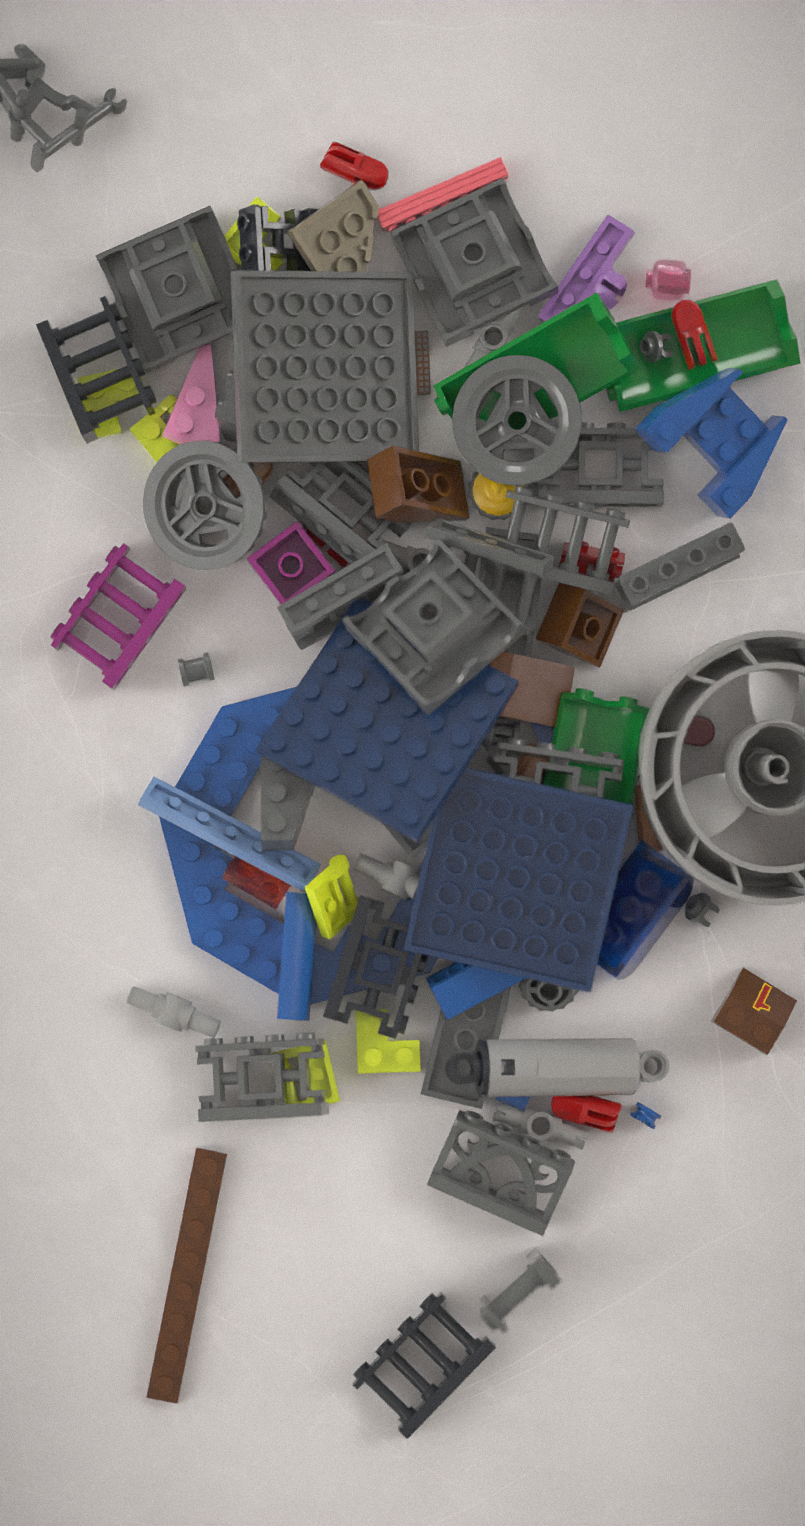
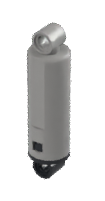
(557, 1067)

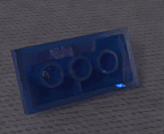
(643, 905)

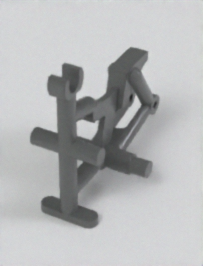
(22, 105)

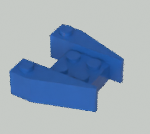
(722, 432)

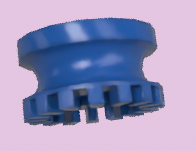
(645, 1114)

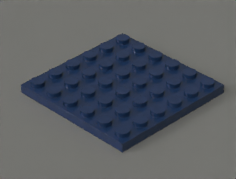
(371, 743)
(519, 878)

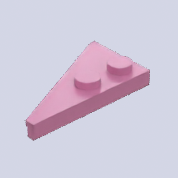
(196, 406)

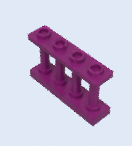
(130, 644)

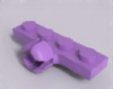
(593, 270)

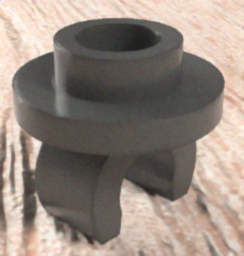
(652, 347)
(697, 907)

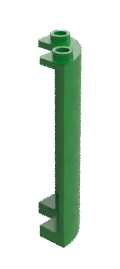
(747, 333)
(577, 342)
(599, 727)

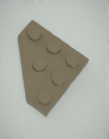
(339, 232)

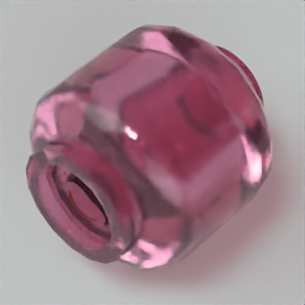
(669, 280)

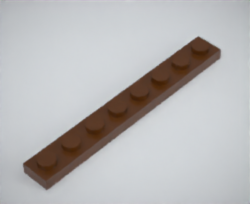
(186, 1275)

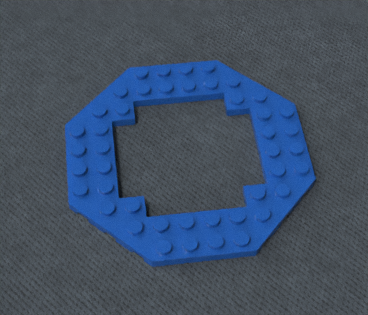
(219, 919)

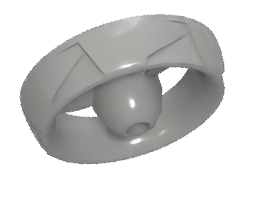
(706, 806)

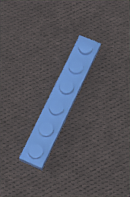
(227, 833)

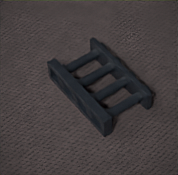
(66, 365)
(454, 1372)

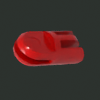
(354, 166)
(688, 324)
(587, 1111)

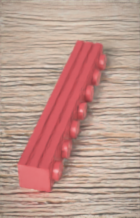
(440, 195)

